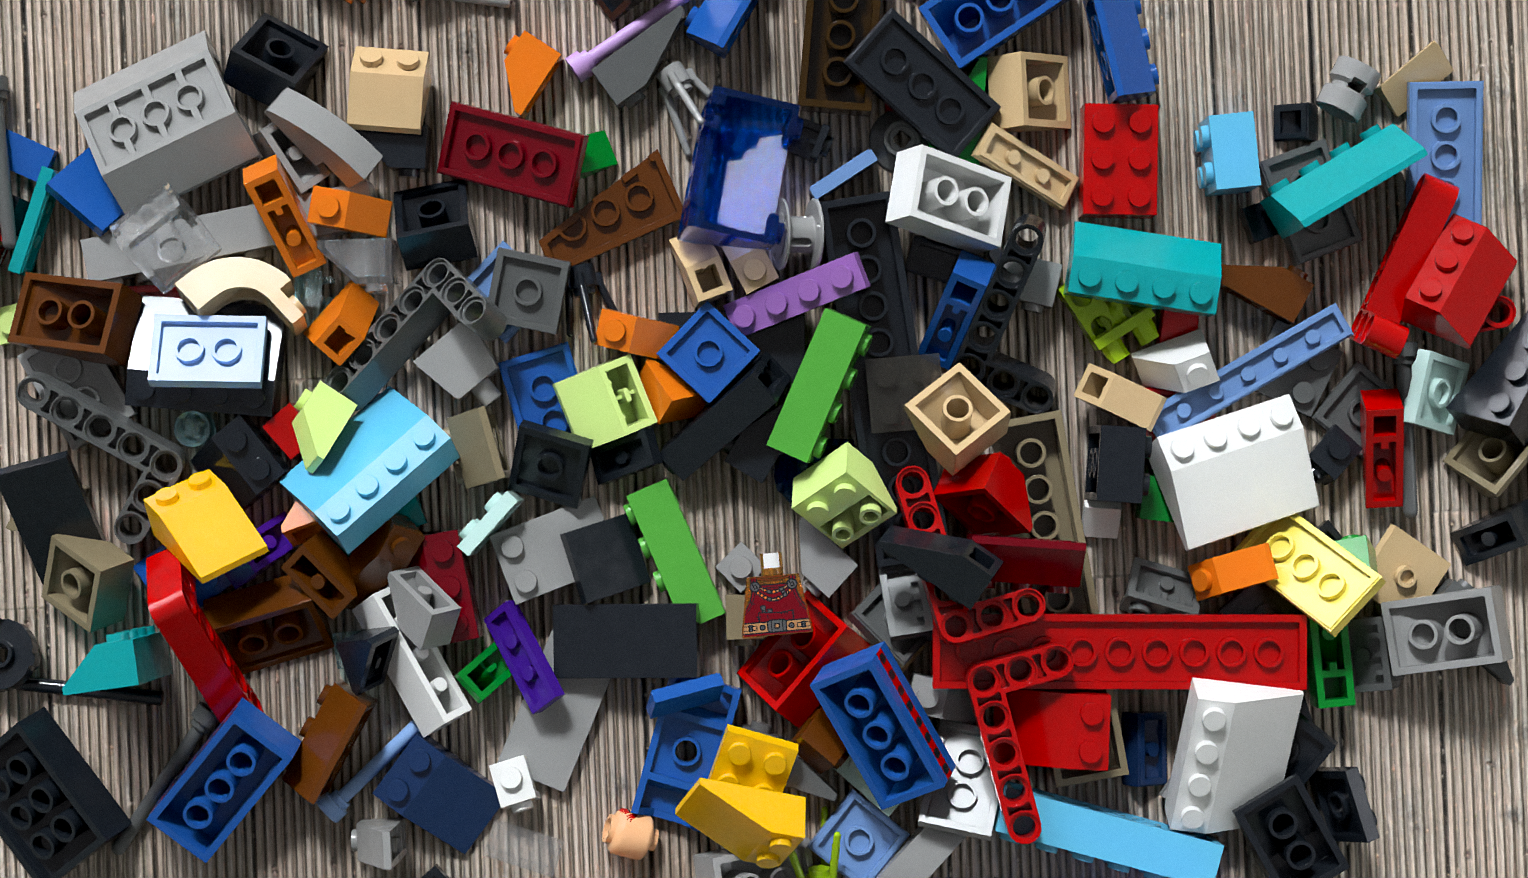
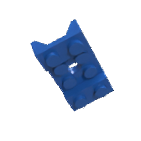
(666, 776)

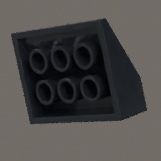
(239, 401)
(52, 799)

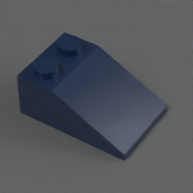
(439, 793)

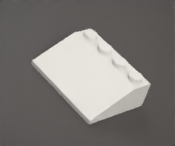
(1235, 472)
(1229, 751)

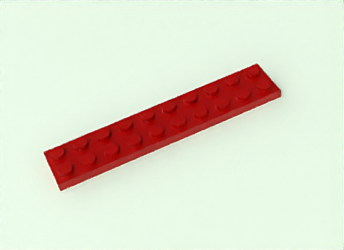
(1138, 650)

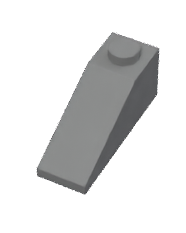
(380, 841)

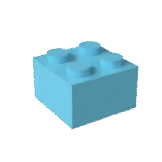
(1227, 154)

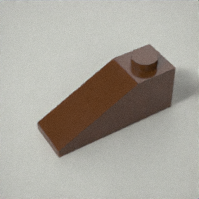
(1268, 288)
(383, 551)

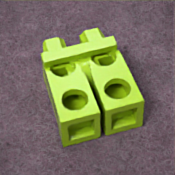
(1108, 321)

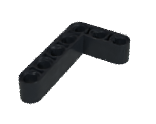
(997, 319)

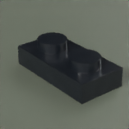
(625, 456)

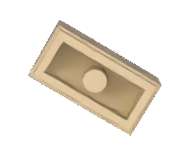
(1426, 66)

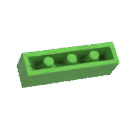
(819, 386)
(673, 549)

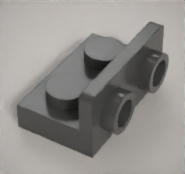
(1158, 590)
(905, 603)
(1371, 656)

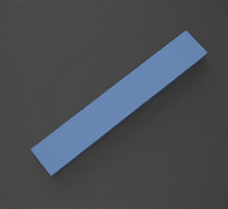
(1255, 370)

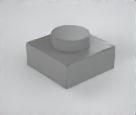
(739, 565)

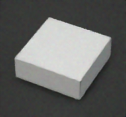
(1101, 518)

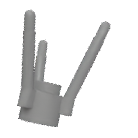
(676, 83)

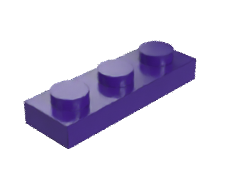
(524, 657)

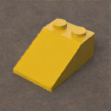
(203, 526)
(746, 820)

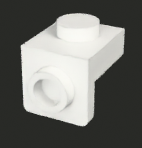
(514, 784)

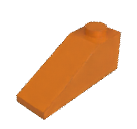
(283, 215)

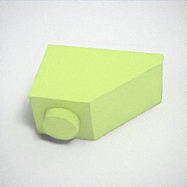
(320, 422)

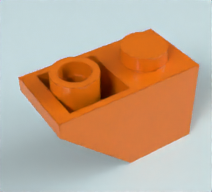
(343, 323)

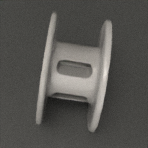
(800, 235)

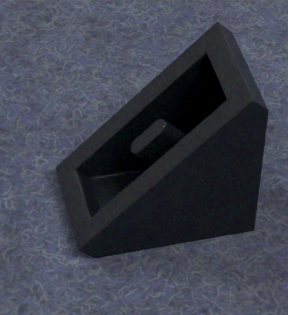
(367, 657)

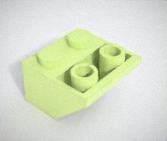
(605, 401)
(842, 496)

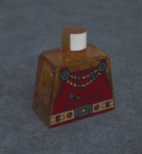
(774, 601)

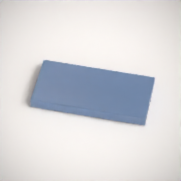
(1449, 125)

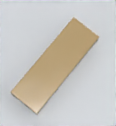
(1025, 166)

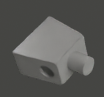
(462, 365)

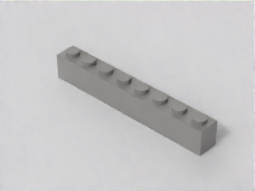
(236, 230)

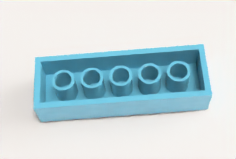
(1115, 837)

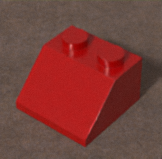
(987, 496)

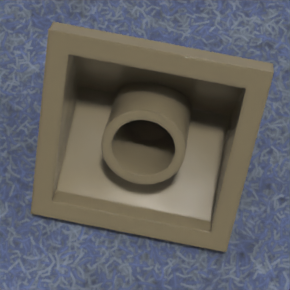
(1487, 462)

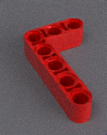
(1414, 238)
(944, 610)
(192, 637)
(1005, 731)

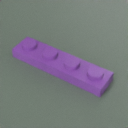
(798, 294)

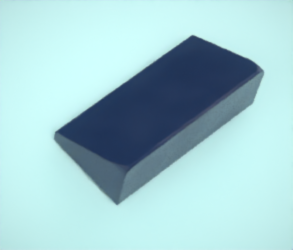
(1145, 747)

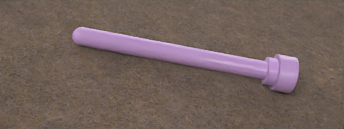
(583, 62)

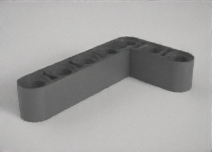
(408, 323)
(113, 443)

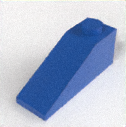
(956, 307)

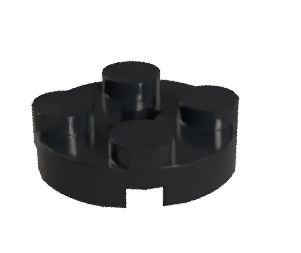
(21, 657)

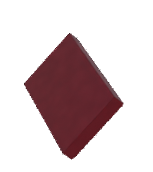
(512, 154)

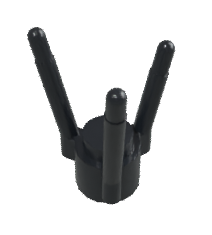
(583, 283)

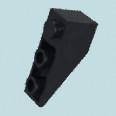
(948, 562)

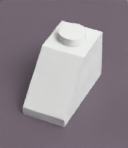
(1177, 364)

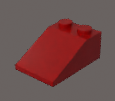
(1059, 728)

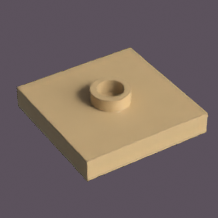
(1406, 567)

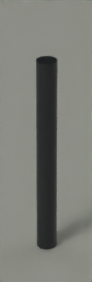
(122, 694)

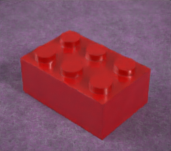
(1118, 161)

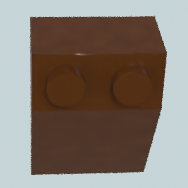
(76, 318)

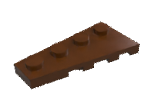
(624, 212)

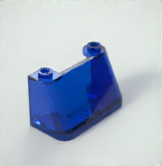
(738, 170)

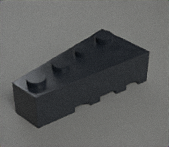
(1497, 394)

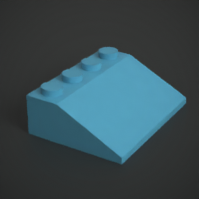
(372, 469)

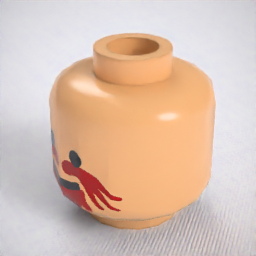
(629, 834)

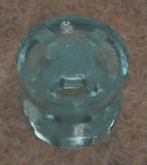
(188, 431)

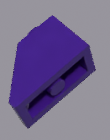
(278, 548)

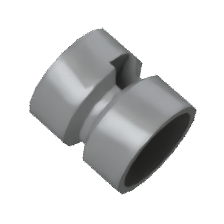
(1343, 101)

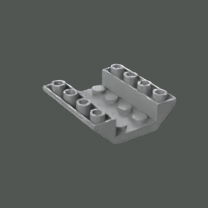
(164, 123)

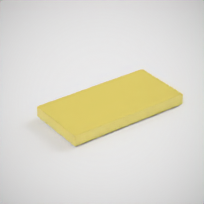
(1316, 572)

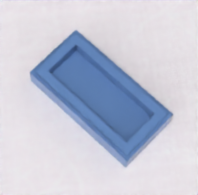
(843, 175)

